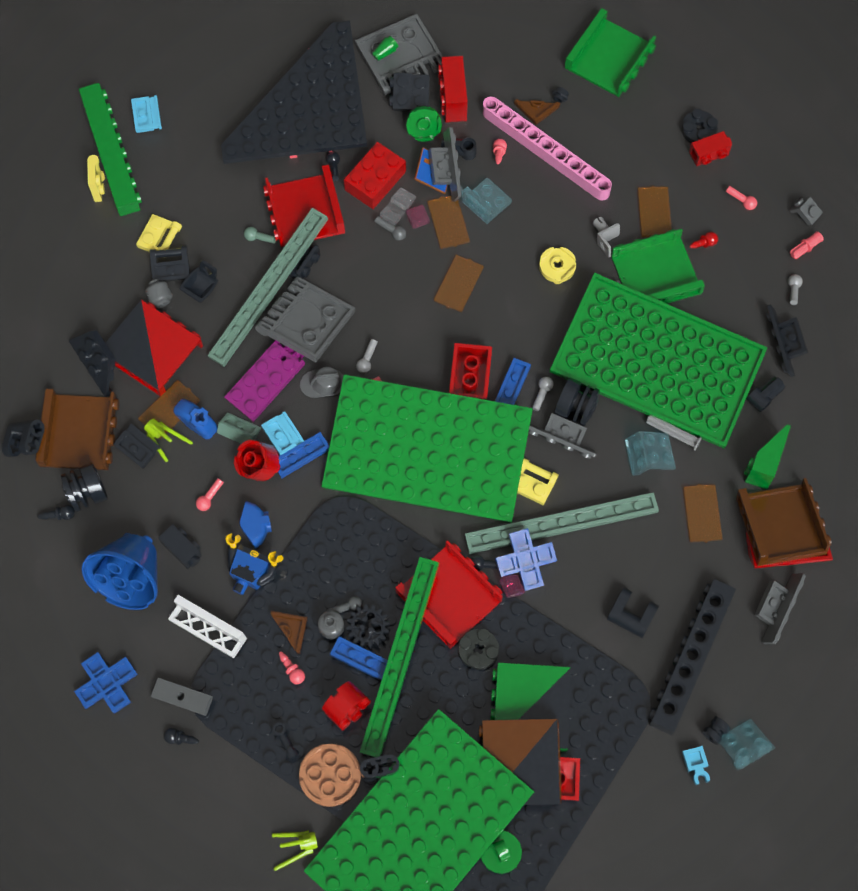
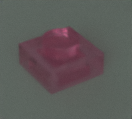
(417, 216)
(512, 586)

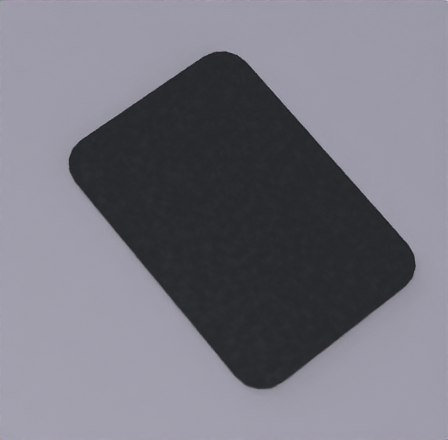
(365, 553)

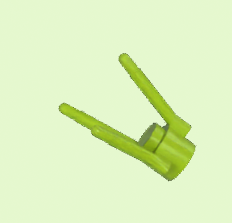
(157, 429)
(306, 841)

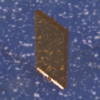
(654, 210)
(448, 222)
(458, 283)
(163, 408)
(702, 513)

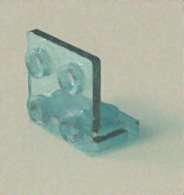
(486, 200)
(649, 451)

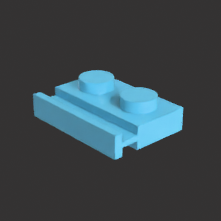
(146, 114)
(282, 433)

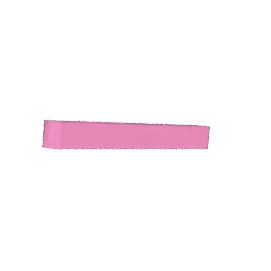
(548, 155)

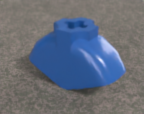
(195, 418)
(255, 524)

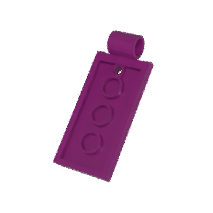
(265, 380)

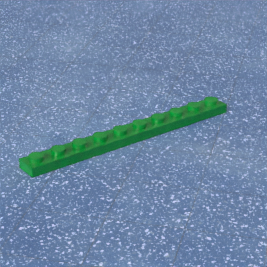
(399, 657)

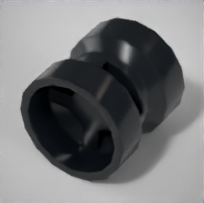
(716, 730)

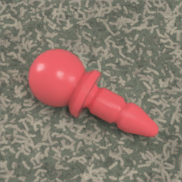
(499, 149)
(295, 674)

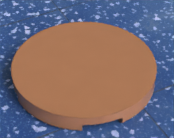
(329, 775)

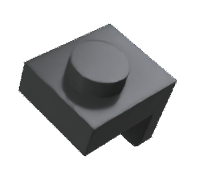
(806, 209)

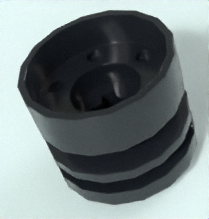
(577, 401)
(83, 487)

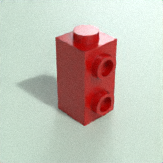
(710, 148)

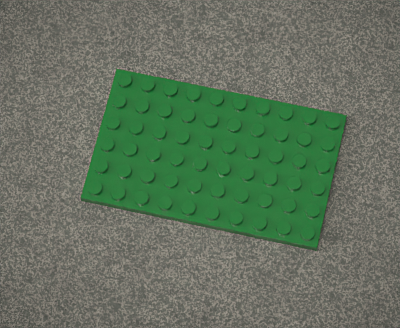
(659, 360)
(427, 448)
(426, 819)

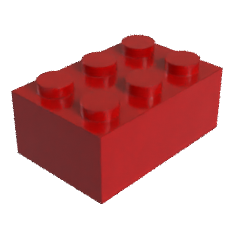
(453, 89)
(375, 175)
(470, 370)

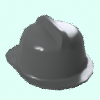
(321, 382)

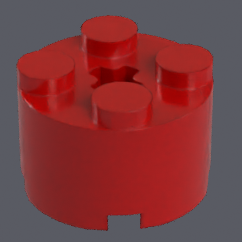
(256, 460)
(346, 705)

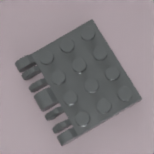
(414, 51)
(305, 319)

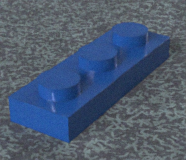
(513, 382)
(302, 454)
(359, 658)

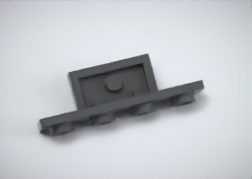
(445, 166)
(564, 432)
(777, 605)

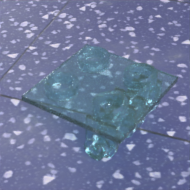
(746, 744)

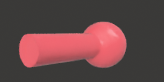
(749, 202)
(204, 502)

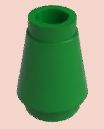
(385, 48)

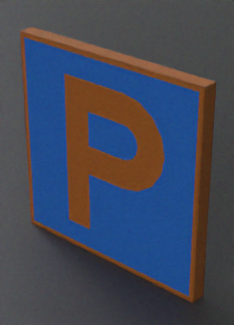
(423, 172)

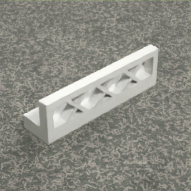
(207, 619)

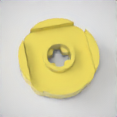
(557, 255)

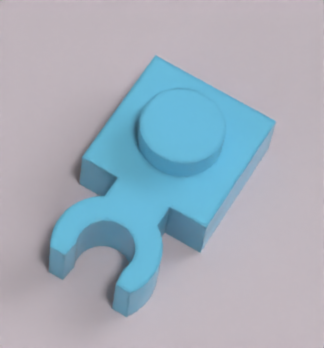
(695, 761)

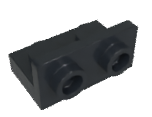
(304, 265)

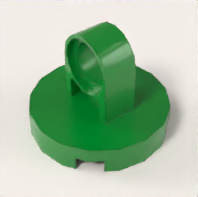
(424, 123)
(503, 854)

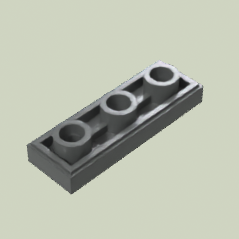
(172, 694)

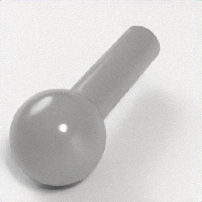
(794, 281)
(364, 364)
(545, 385)

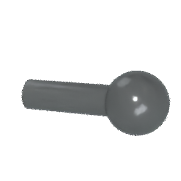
(398, 232)
(352, 604)

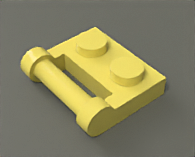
(95, 178)
(155, 231)
(533, 488)

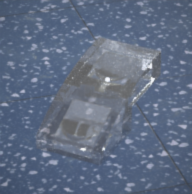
(397, 207)

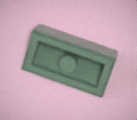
(237, 428)

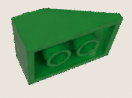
(763, 467)

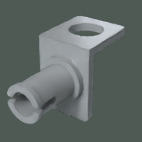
(605, 234)

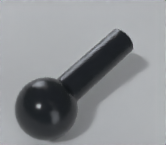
(333, 159)
(480, 563)

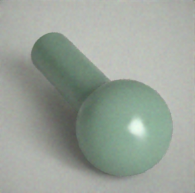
(252, 234)

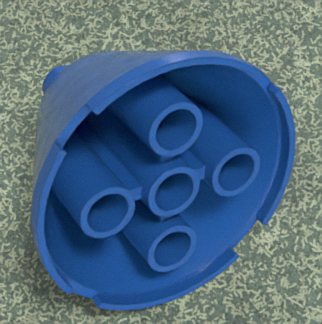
(124, 572)

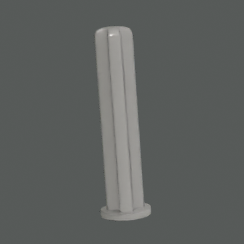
(674, 431)

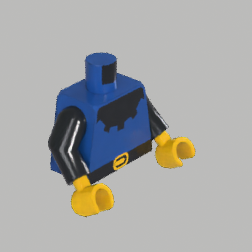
(249, 566)

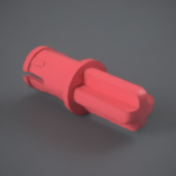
(806, 245)

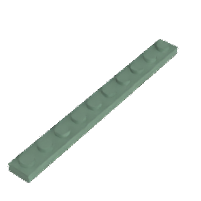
(267, 287)
(564, 522)

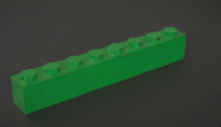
(109, 149)

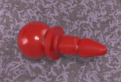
(706, 240)

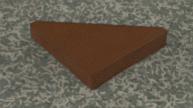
(536, 110)
(292, 627)

